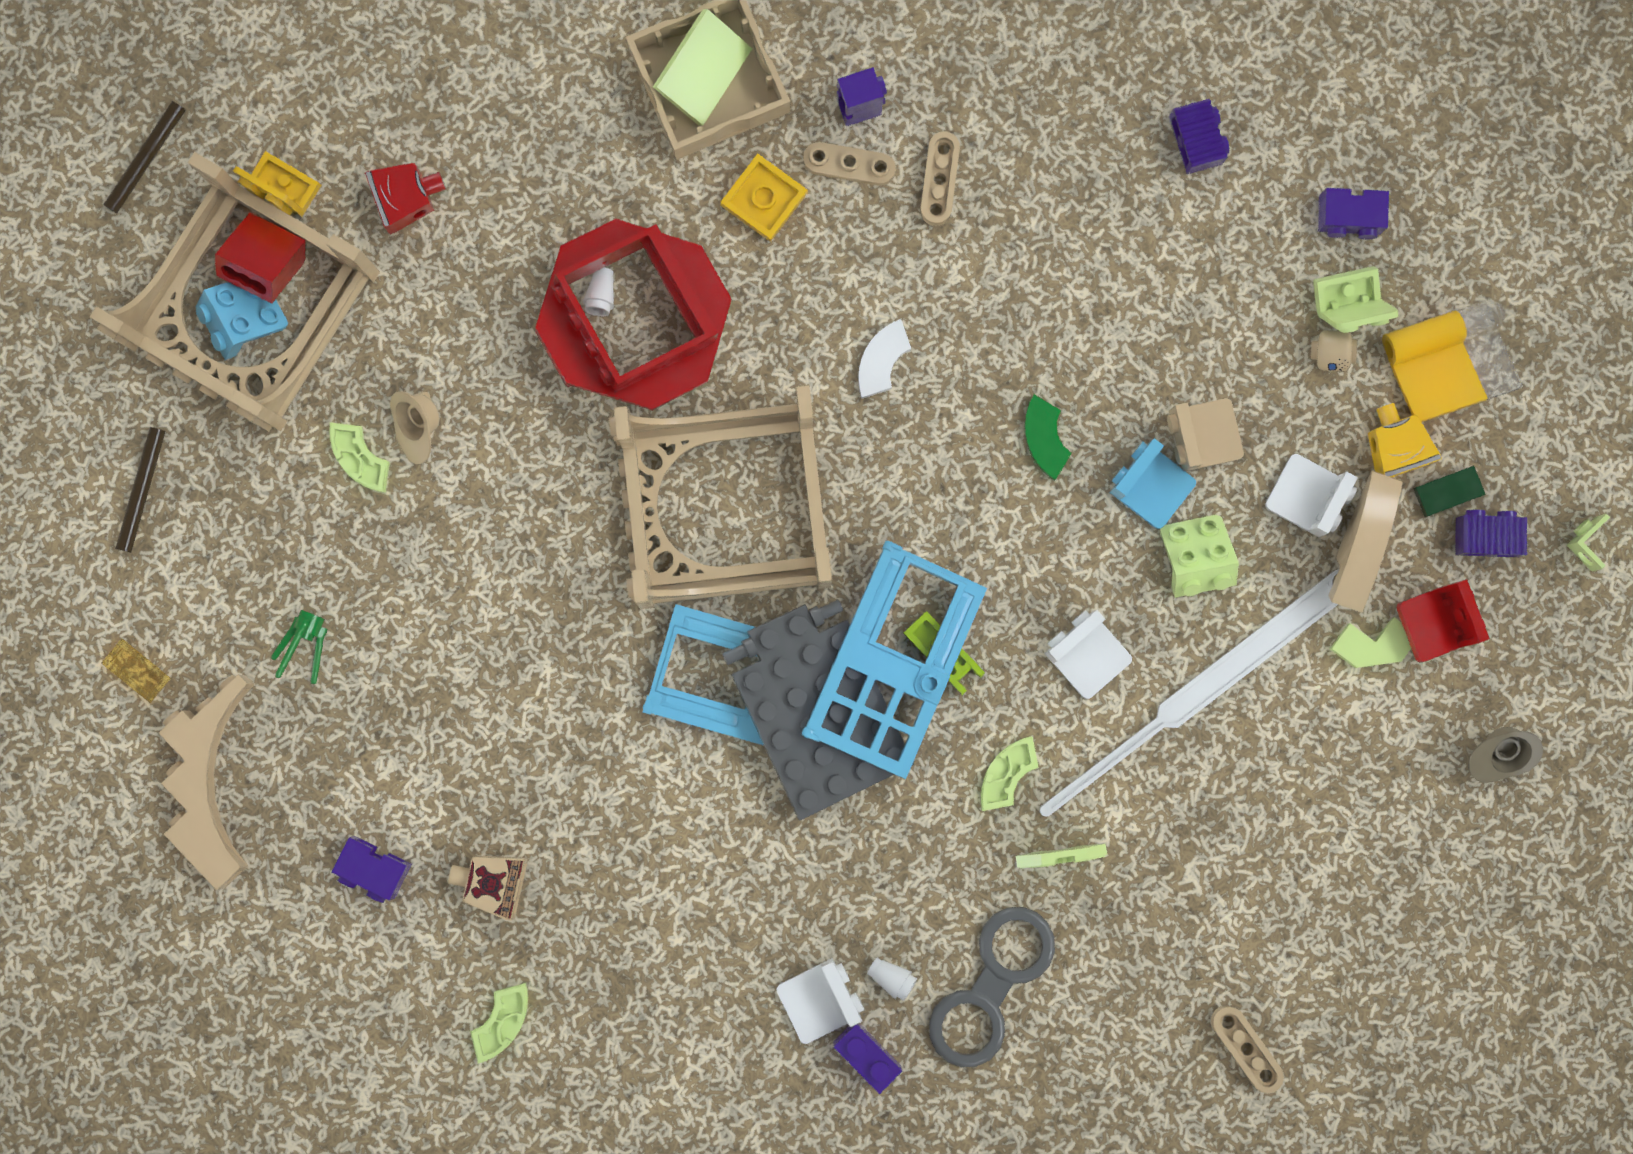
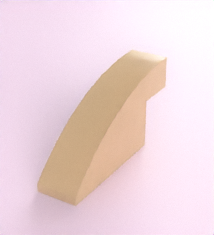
(1365, 541)

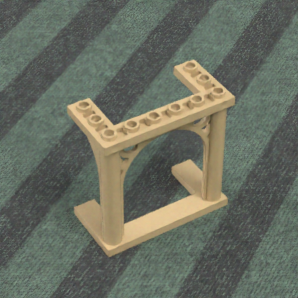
(141, 319)
(646, 434)

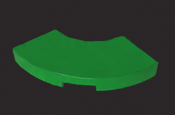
(1043, 437)

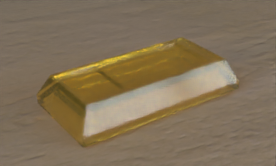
(136, 670)

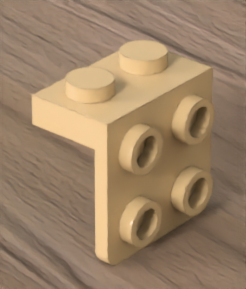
(1205, 434)

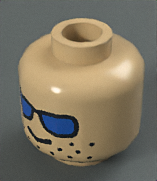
(1334, 350)

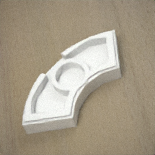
(880, 357)

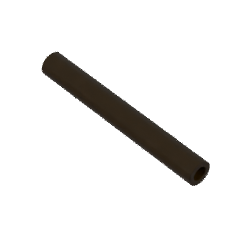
(144, 157)
(140, 489)

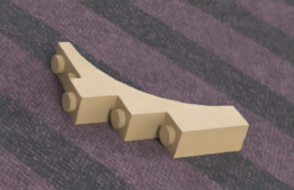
(192, 783)

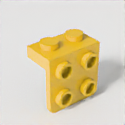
(279, 184)

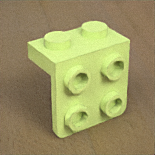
(1352, 300)
(1200, 555)

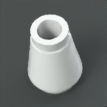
(600, 295)
(892, 978)

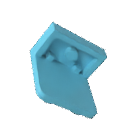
(237, 317)
(1152, 484)

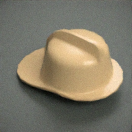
(414, 422)

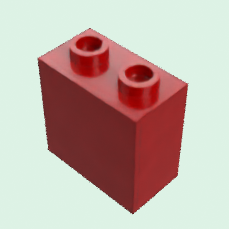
(260, 257)

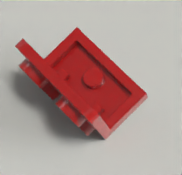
(1442, 621)

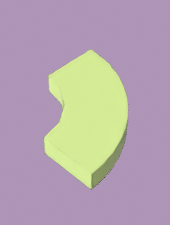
(356, 459)
(1005, 773)
(503, 1024)

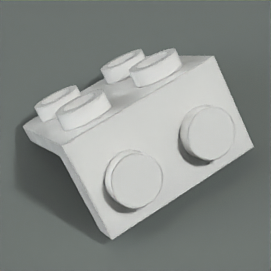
(1311, 495)
(1088, 654)
(820, 1001)

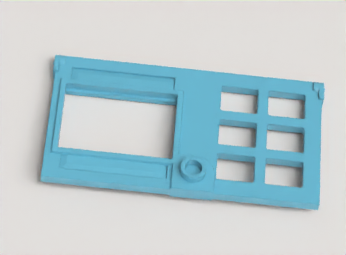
(893, 668)
(689, 707)

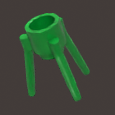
(306, 627)

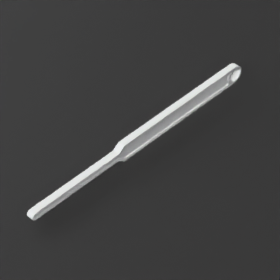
(1213, 681)

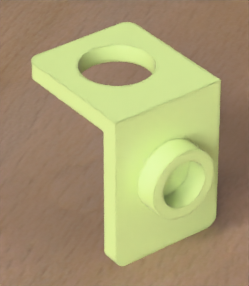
(1578, 546)

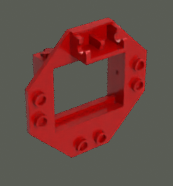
(577, 348)

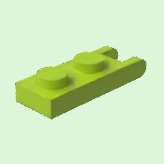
(922, 635)

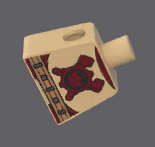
(492, 883)

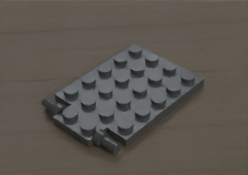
(782, 695)

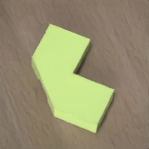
(1362, 651)
(1053, 857)

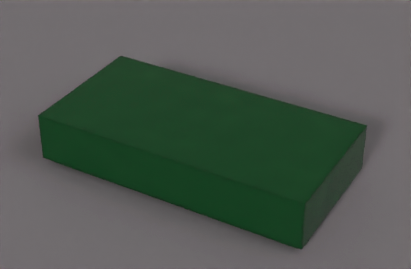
(1449, 491)

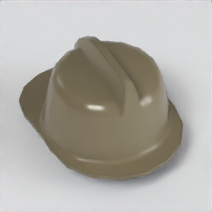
(1505, 754)

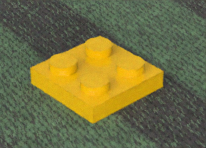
(764, 197)

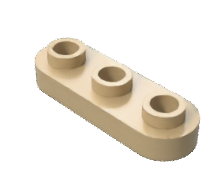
(942, 165)
(861, 172)
(1259, 1056)

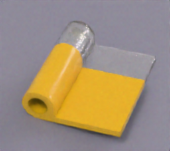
(1452, 360)

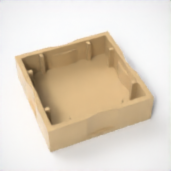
(750, 99)

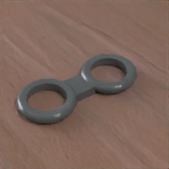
(991, 987)

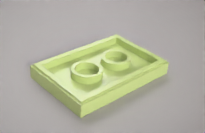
(702, 67)

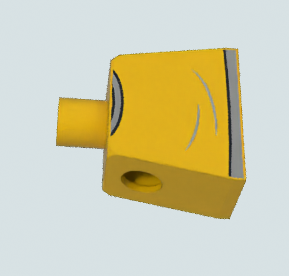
(1400, 444)

